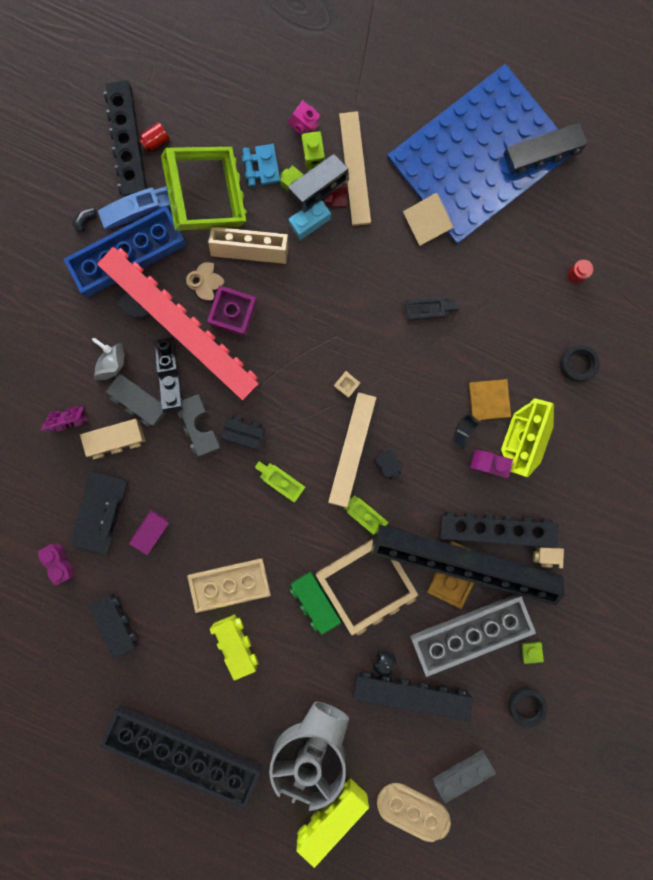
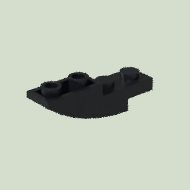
(168, 375)

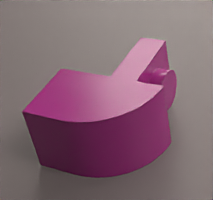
(491, 463)

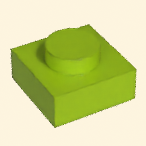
(532, 652)

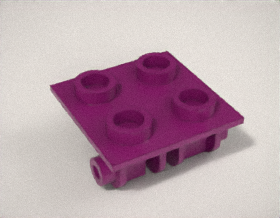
(59, 421)

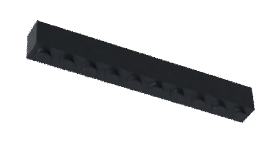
(467, 565)

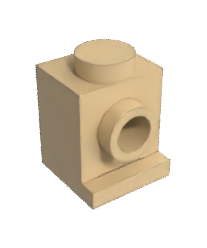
(548, 556)

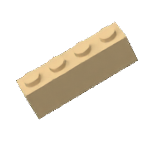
(248, 245)

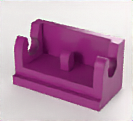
(149, 532)

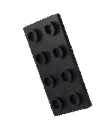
(98, 512)

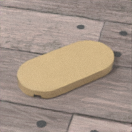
(413, 812)

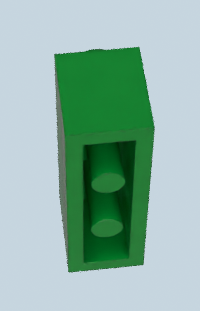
(315, 603)

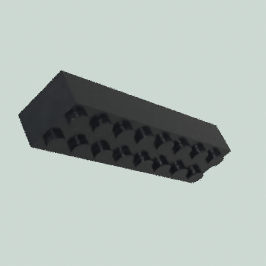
(181, 756)

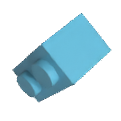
(307, 222)

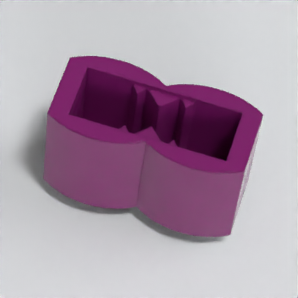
(55, 561)

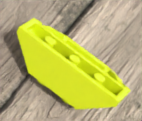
(528, 436)

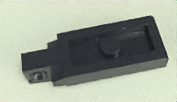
(429, 308)

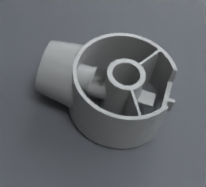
(323, 726)

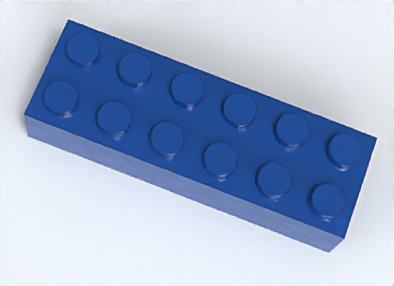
(143, 241)

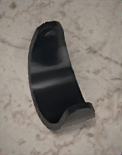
(465, 429)

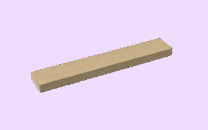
(355, 163)
(352, 450)

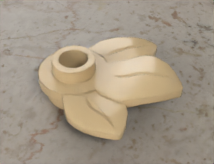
(207, 281)

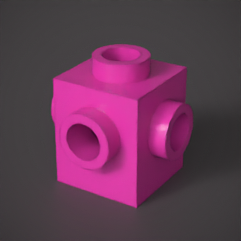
(304, 119)

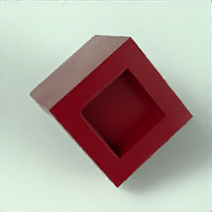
(338, 197)

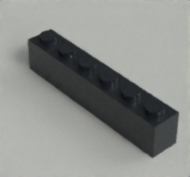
(413, 696)

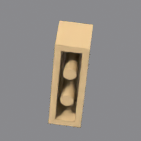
(113, 439)

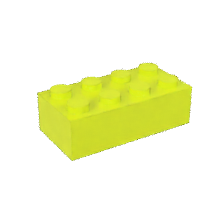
(331, 823)

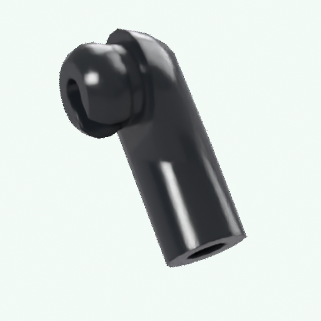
(81, 217)

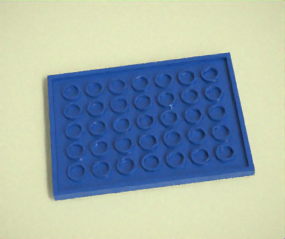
(464, 151)

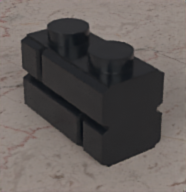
(243, 433)
(388, 464)

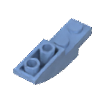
(133, 207)

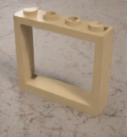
(376, 617)

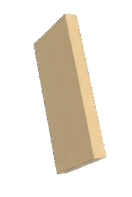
(229, 585)

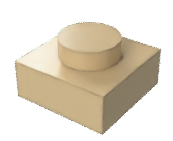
(347, 384)

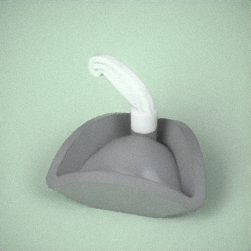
(109, 362)

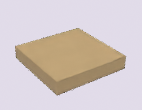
(428, 219)

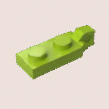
(280, 481)
(364, 514)

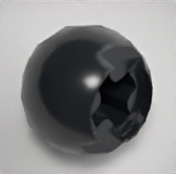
(384, 663)

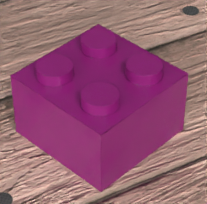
(232, 311)

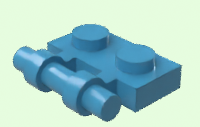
(267, 164)

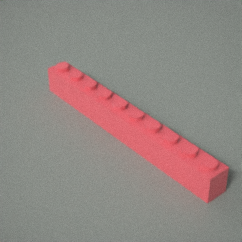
(175, 320)

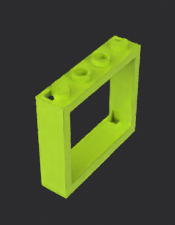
(232, 178)

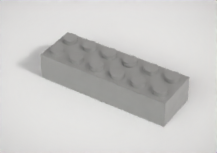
(472, 634)

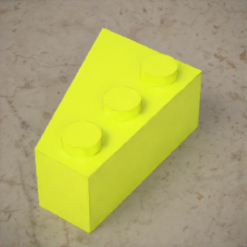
(234, 646)

